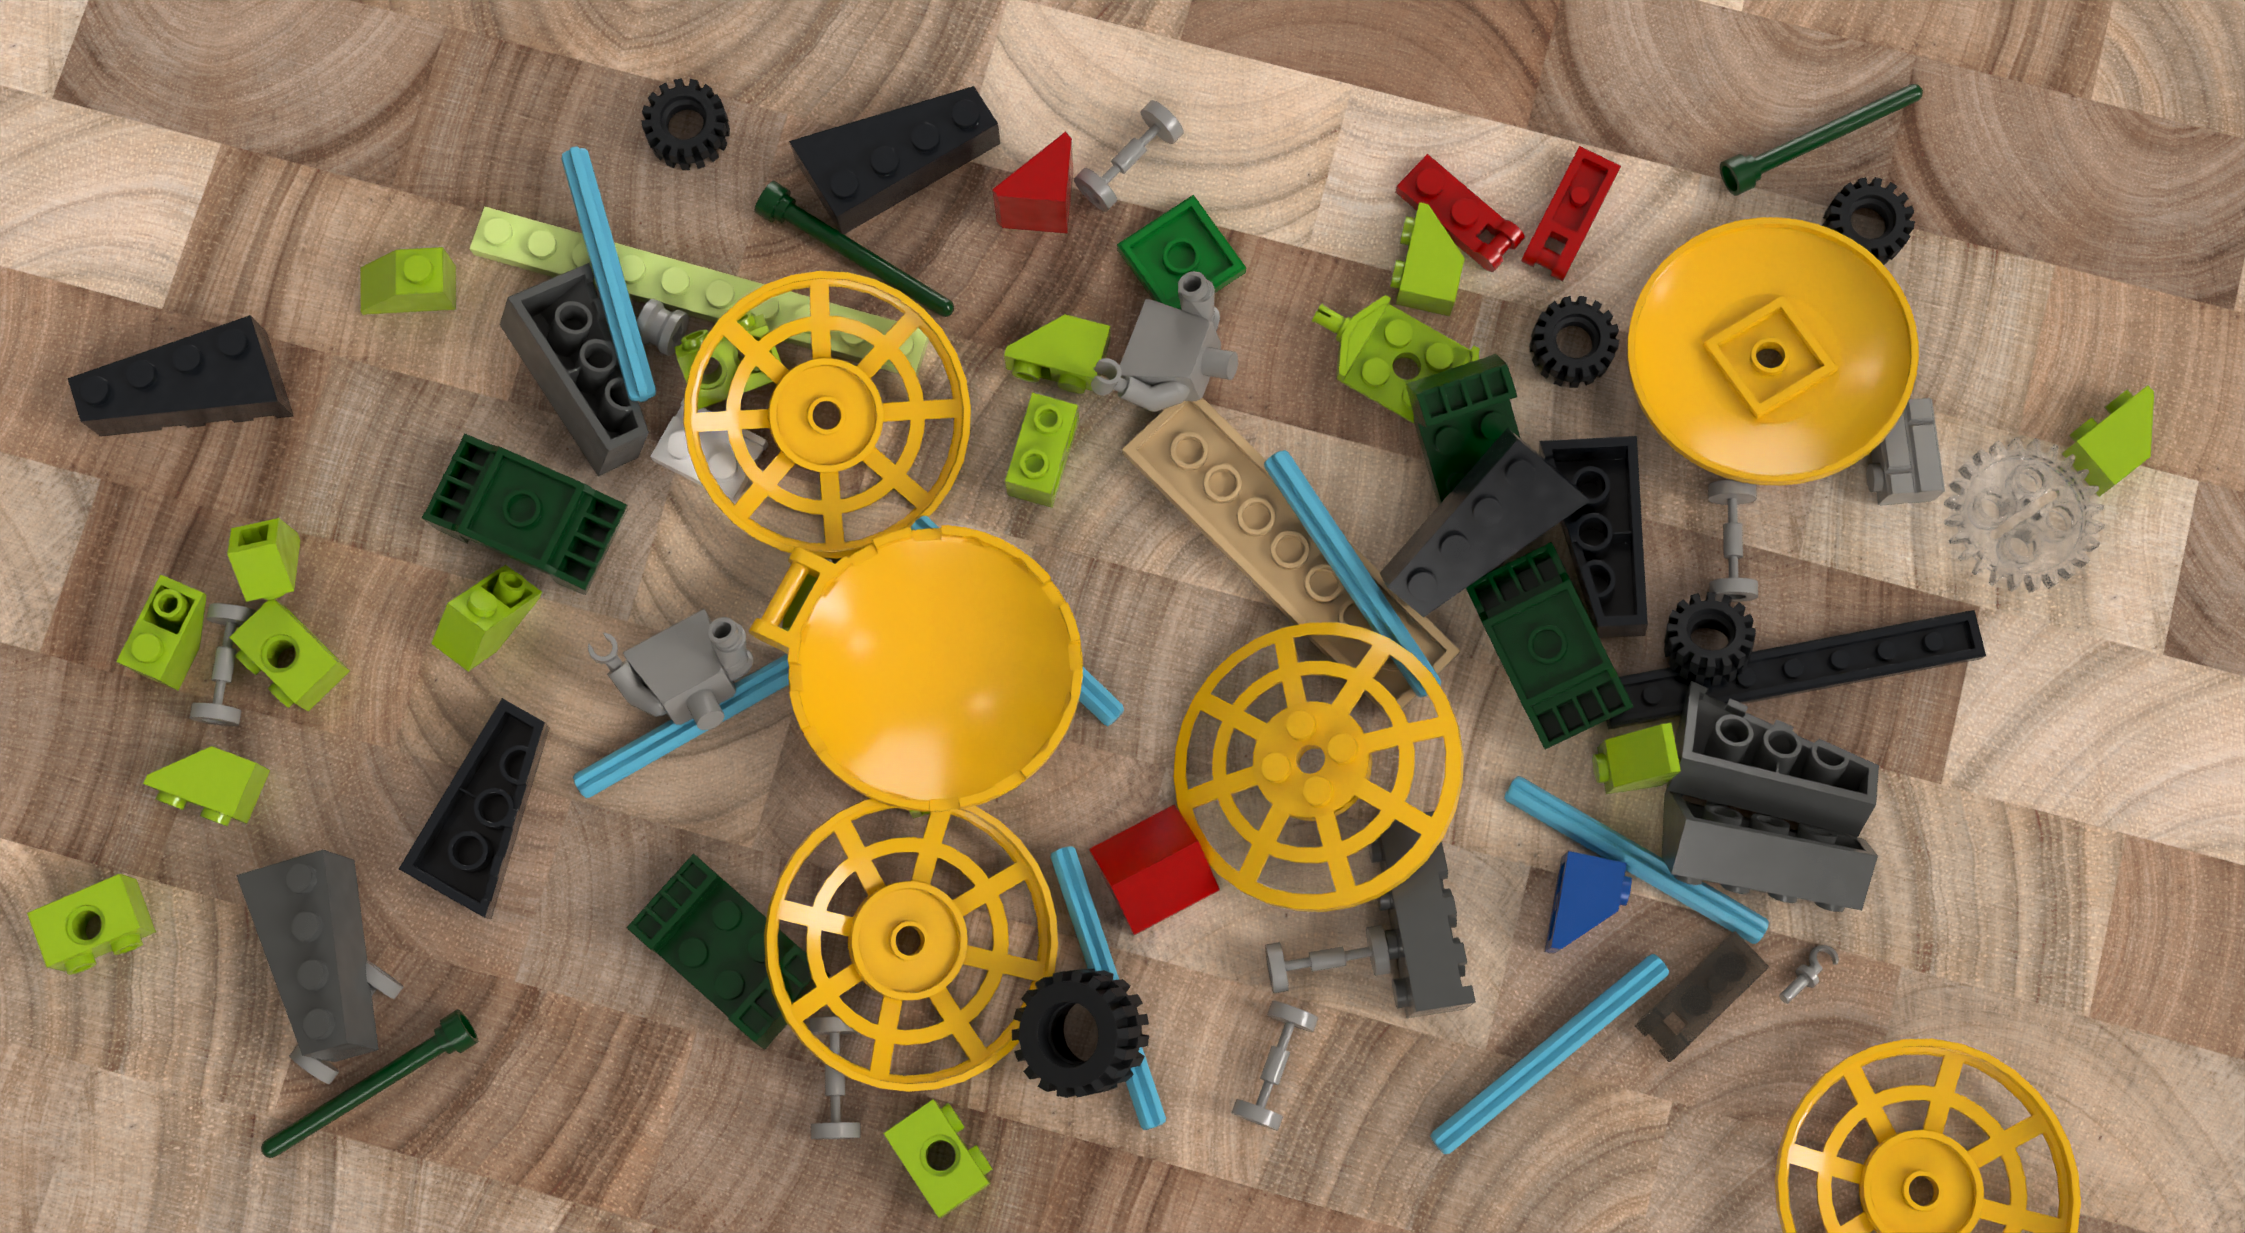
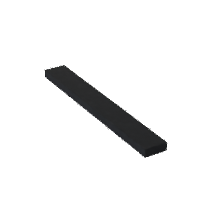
(1814, 666)

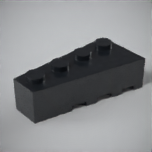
(894, 154)
(186, 382)
(1481, 523)
(1606, 531)
(479, 815)

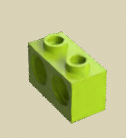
(717, 384)
(1042, 450)

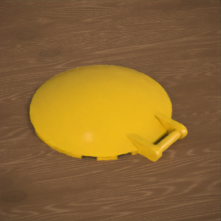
(929, 665)

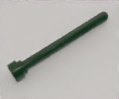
(1743, 172)
(778, 205)
(453, 1035)

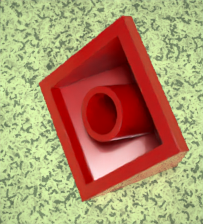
(1039, 191)
(1155, 869)

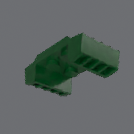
(1461, 417)
(525, 512)
(1548, 646)
(719, 948)

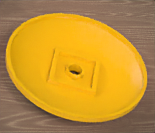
(1786, 289)

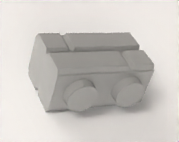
(1908, 460)

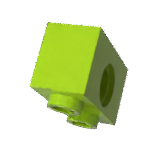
(314, 666)
(63, 923)
(912, 1142)

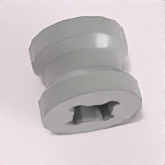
(662, 326)

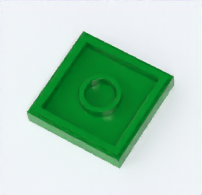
(1179, 244)

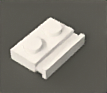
(673, 455)

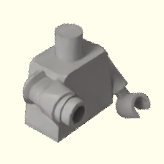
(1170, 351)
(682, 669)

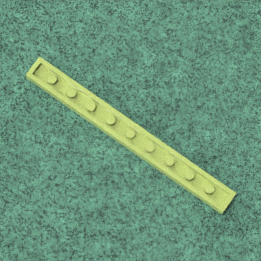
(673, 282)

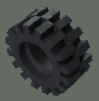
(685, 98)
(1883, 202)
(1577, 314)
(1715, 616)

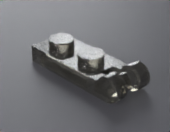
(1703, 994)

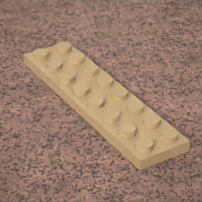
(1235, 504)

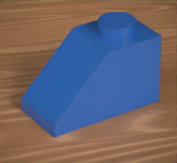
(1585, 896)

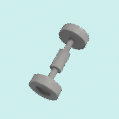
(1160, 123)
(1732, 494)
(216, 713)
(1328, 958)
(1275, 1064)
(325, 1070)
(833, 1083)

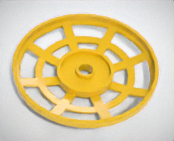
(832, 381)
(1339, 781)
(931, 966)
(1927, 1152)

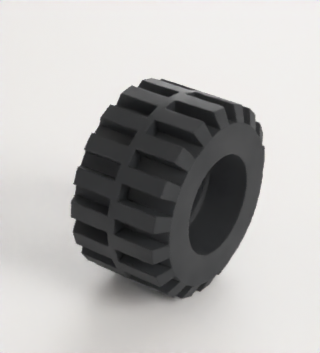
(1044, 1040)

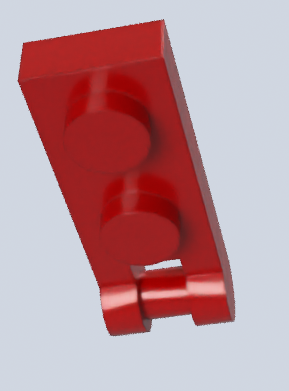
(1571, 211)
(1460, 212)

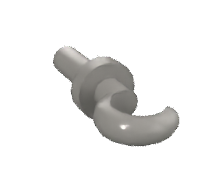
(1808, 974)

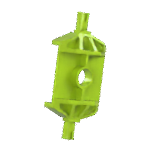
(1380, 337)

